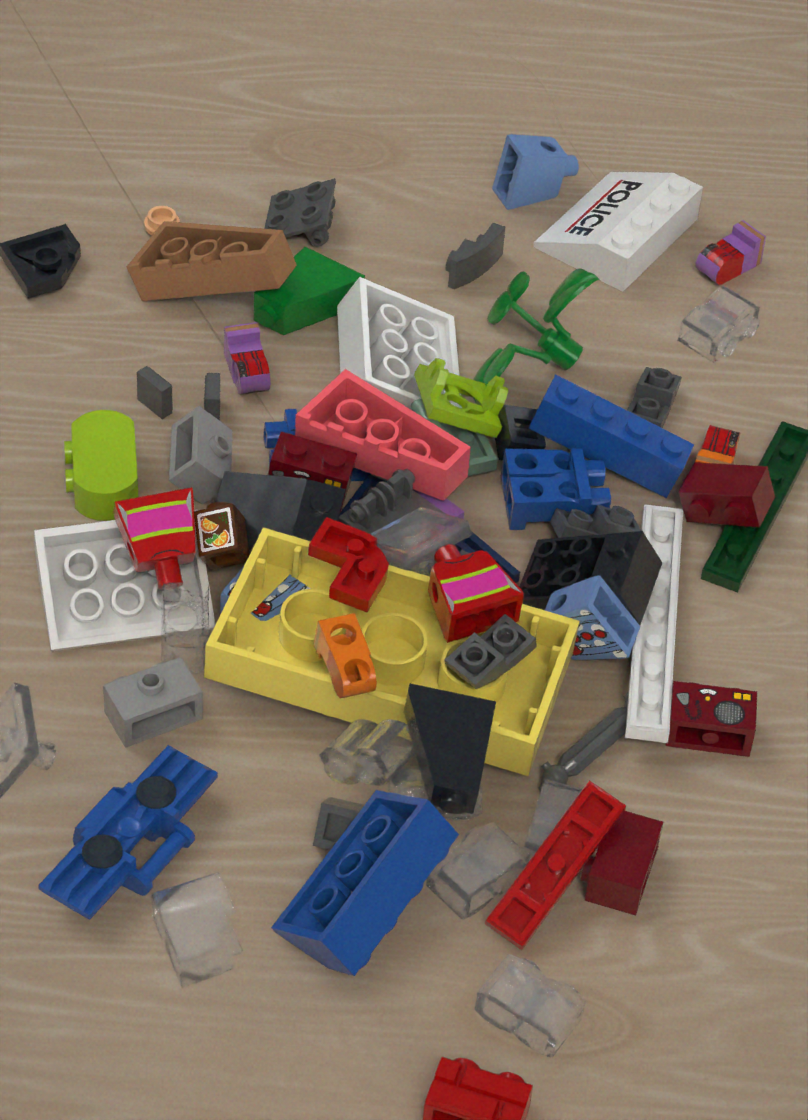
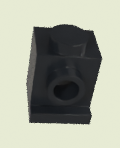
(517, 436)

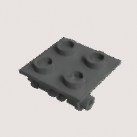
(304, 211)
(386, 503)

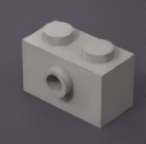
(200, 453)
(153, 701)

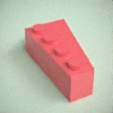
(384, 435)

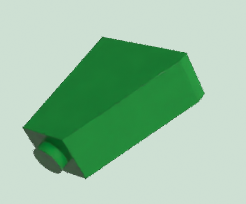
(306, 295)

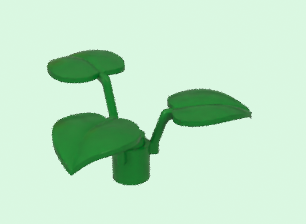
(555, 344)

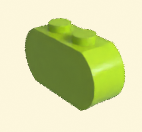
(102, 462)

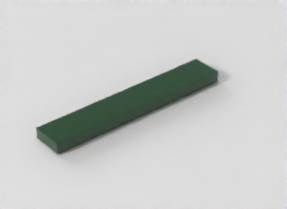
(741, 544)

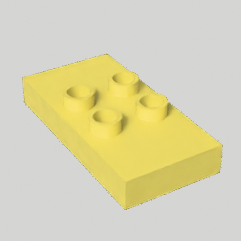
(404, 644)

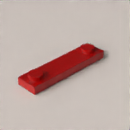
(555, 865)

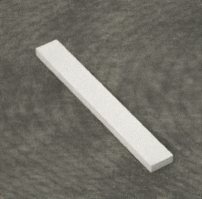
(655, 644)

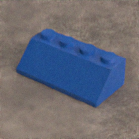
(611, 434)
(366, 881)

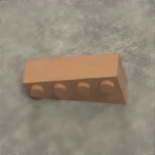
(210, 261)

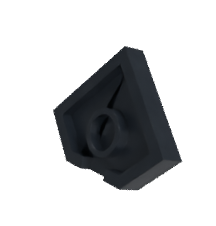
(42, 259)

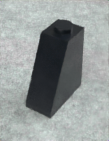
(449, 744)

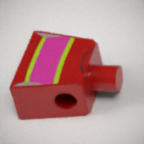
(159, 532)
(471, 592)

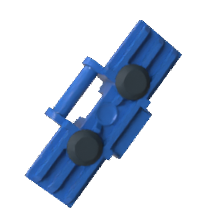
(109, 832)

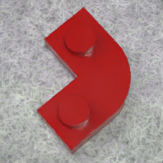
(360, 560)

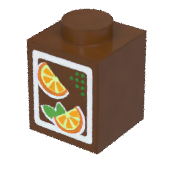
(221, 535)

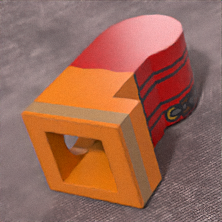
(719, 446)
(346, 656)

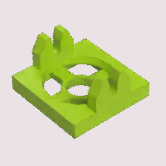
(478, 417)

